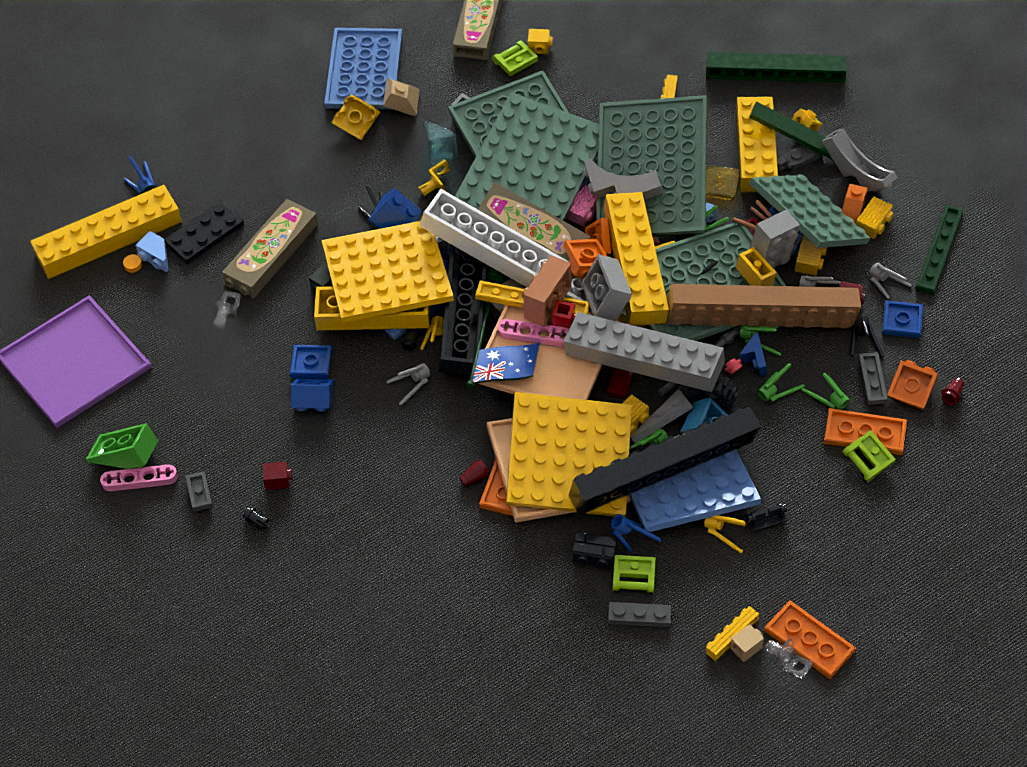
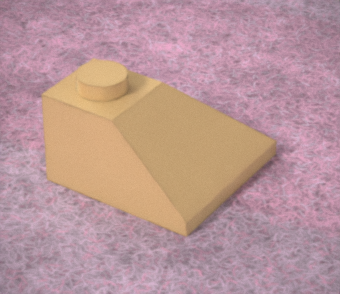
(401, 97)

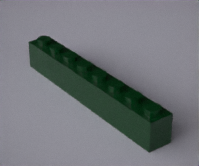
(776, 67)

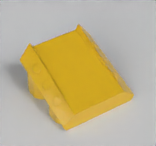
(355, 116)

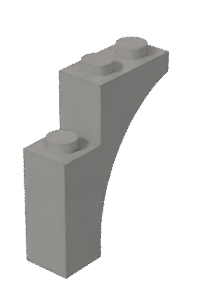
(855, 163)
(608, 183)

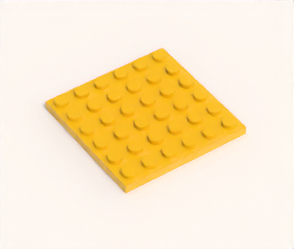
(386, 271)
(558, 441)

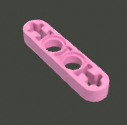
(534, 329)
(139, 481)

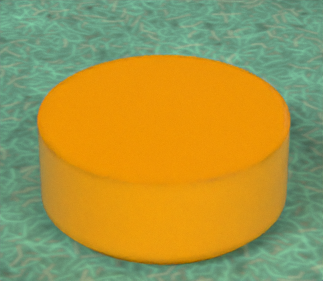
(132, 263)

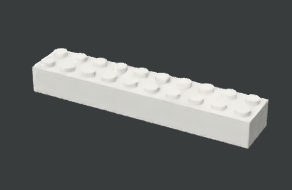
(490, 241)

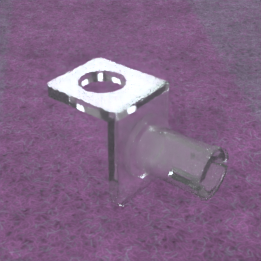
(225, 308)
(788, 657)

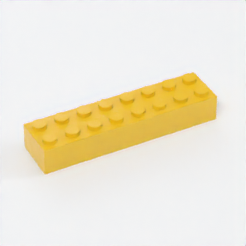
(105, 231)
(637, 256)

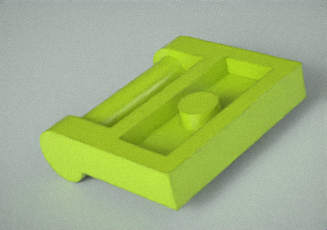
(516, 61)
(873, 451)
(634, 568)

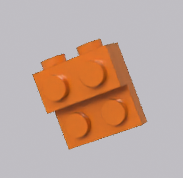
(600, 230)
(582, 254)
(912, 384)

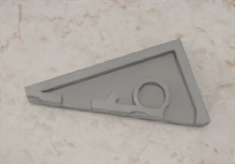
(667, 412)

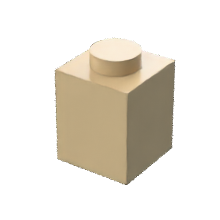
(747, 642)

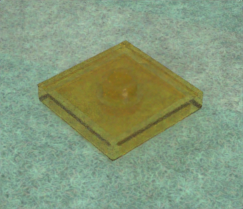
(722, 182)

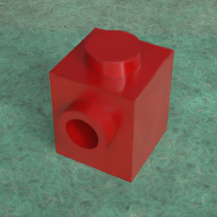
(563, 314)

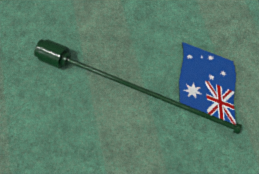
(501, 362)

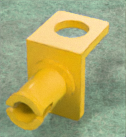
(434, 183)

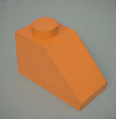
(854, 201)

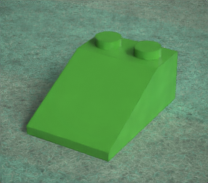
(124, 447)

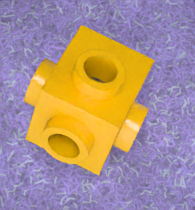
(807, 119)

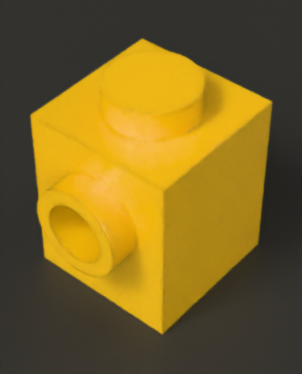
(540, 41)

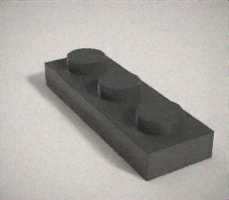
(873, 378)
(639, 614)

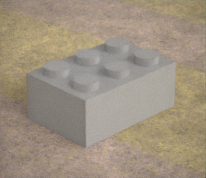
(776, 238)
(606, 288)

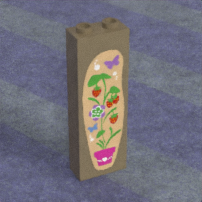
(476, 28)
(529, 220)
(269, 248)

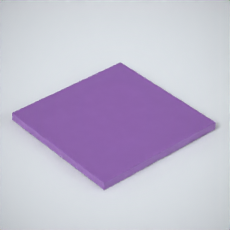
(73, 361)

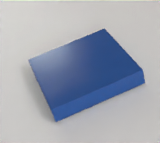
(902, 319)
(311, 361)

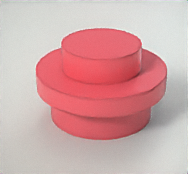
(733, 366)

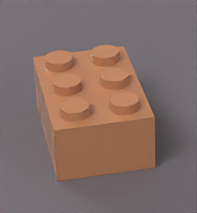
(545, 289)

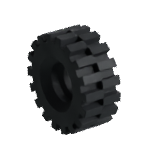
(723, 394)

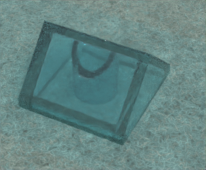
(439, 143)

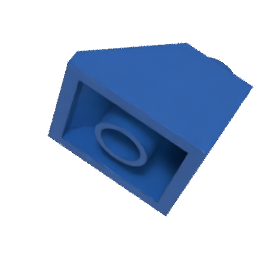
(394, 210)
(312, 394)

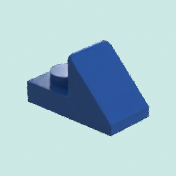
(754, 353)

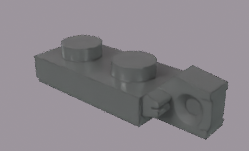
(797, 158)

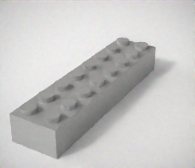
(644, 351)

